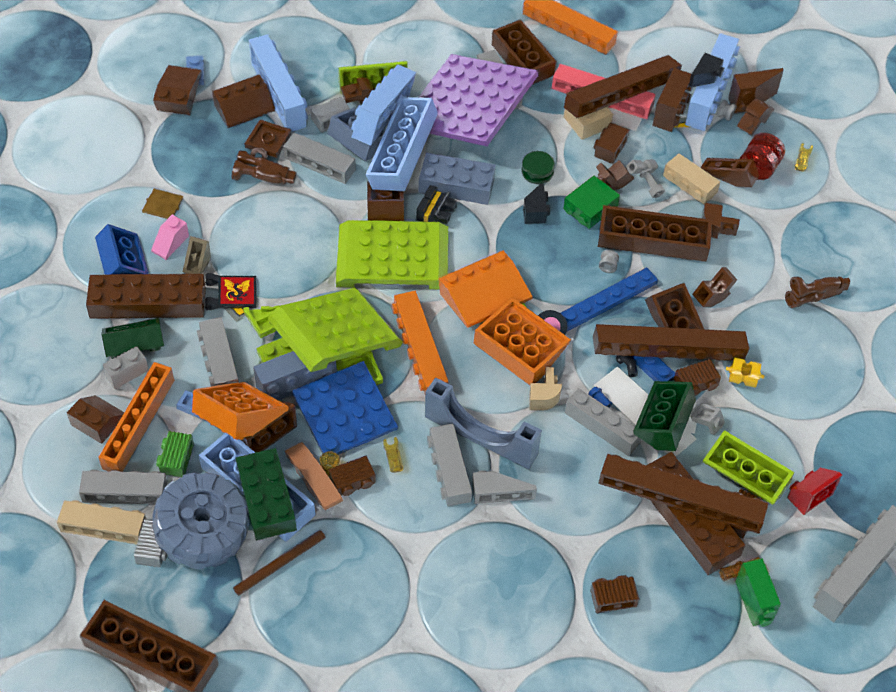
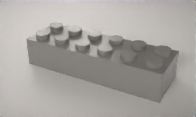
(857, 566)

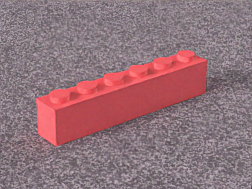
(569, 79)

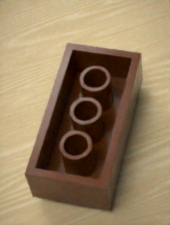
(522, 49)

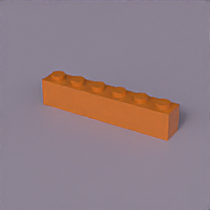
(571, 24)
(419, 339)
(136, 418)

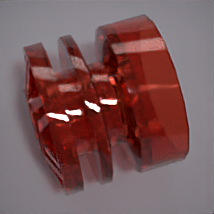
(767, 153)

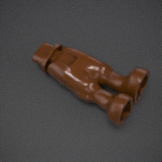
(263, 170)
(817, 290)

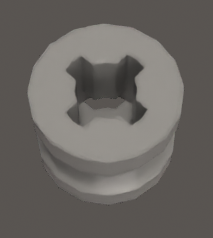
(726, 110)
(608, 261)

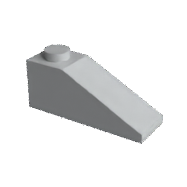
(496, 487)

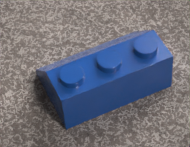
(120, 251)

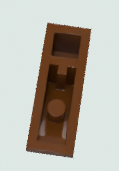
(733, 171)

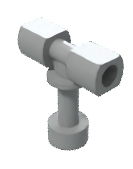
(645, 169)

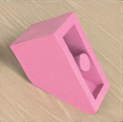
(170, 237)

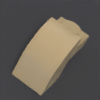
(547, 394)

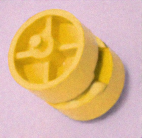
(745, 372)

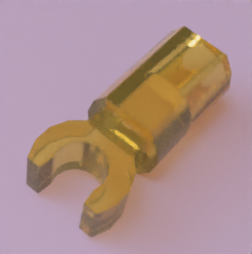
(803, 158)
(393, 456)

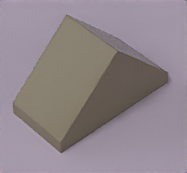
(197, 256)

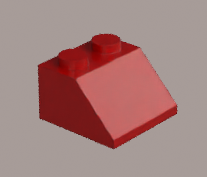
(814, 489)

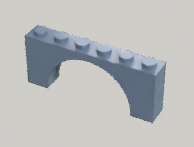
(444, 409)

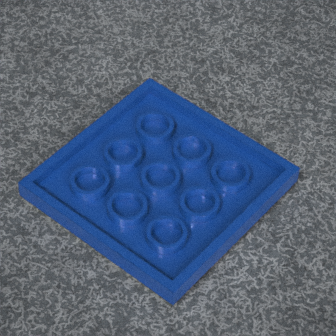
(344, 409)

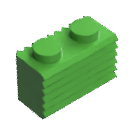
(175, 454)

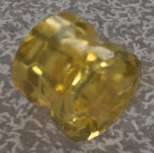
(330, 458)

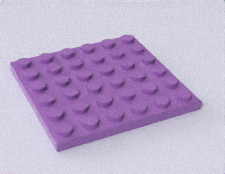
(475, 97)

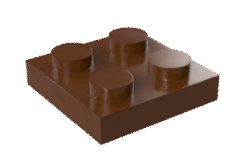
(269, 137)

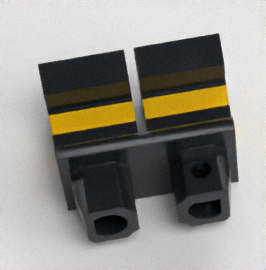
(433, 206)

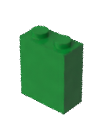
(588, 200)
(758, 592)

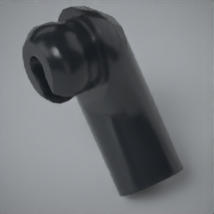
(630, 362)

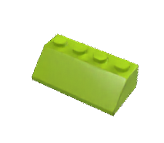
(374, 72)
(749, 467)

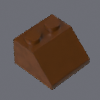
(94, 417)

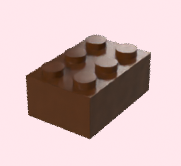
(673, 100)

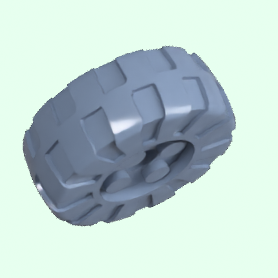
(200, 520)

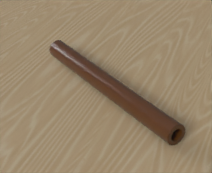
(278, 563)

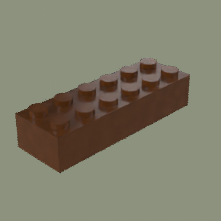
(655, 233)
(146, 296)
(708, 540)
(148, 649)

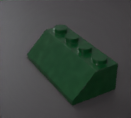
(665, 414)

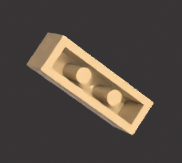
(691, 178)

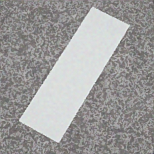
(631, 399)

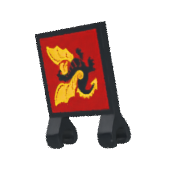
(232, 291)

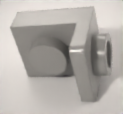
(708, 416)

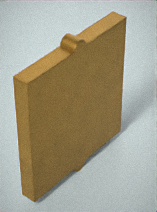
(162, 203)

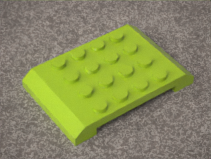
(391, 253)
(332, 328)

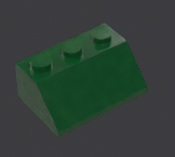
(140, 334)

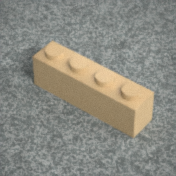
(100, 521)

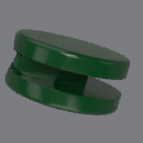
(538, 167)

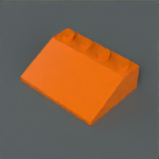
(483, 288)
(520, 341)
(236, 408)

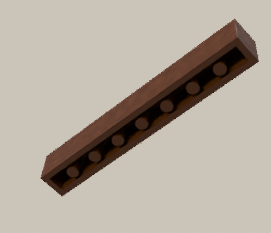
(620, 86)
(670, 342)
(683, 493)

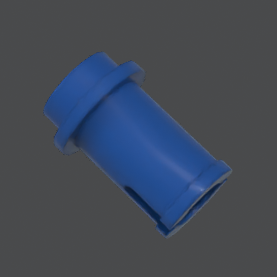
(597, 394)

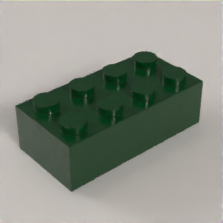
(266, 494)

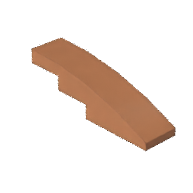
(314, 476)

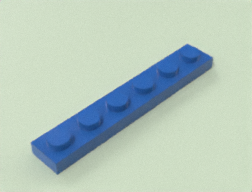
(609, 298)

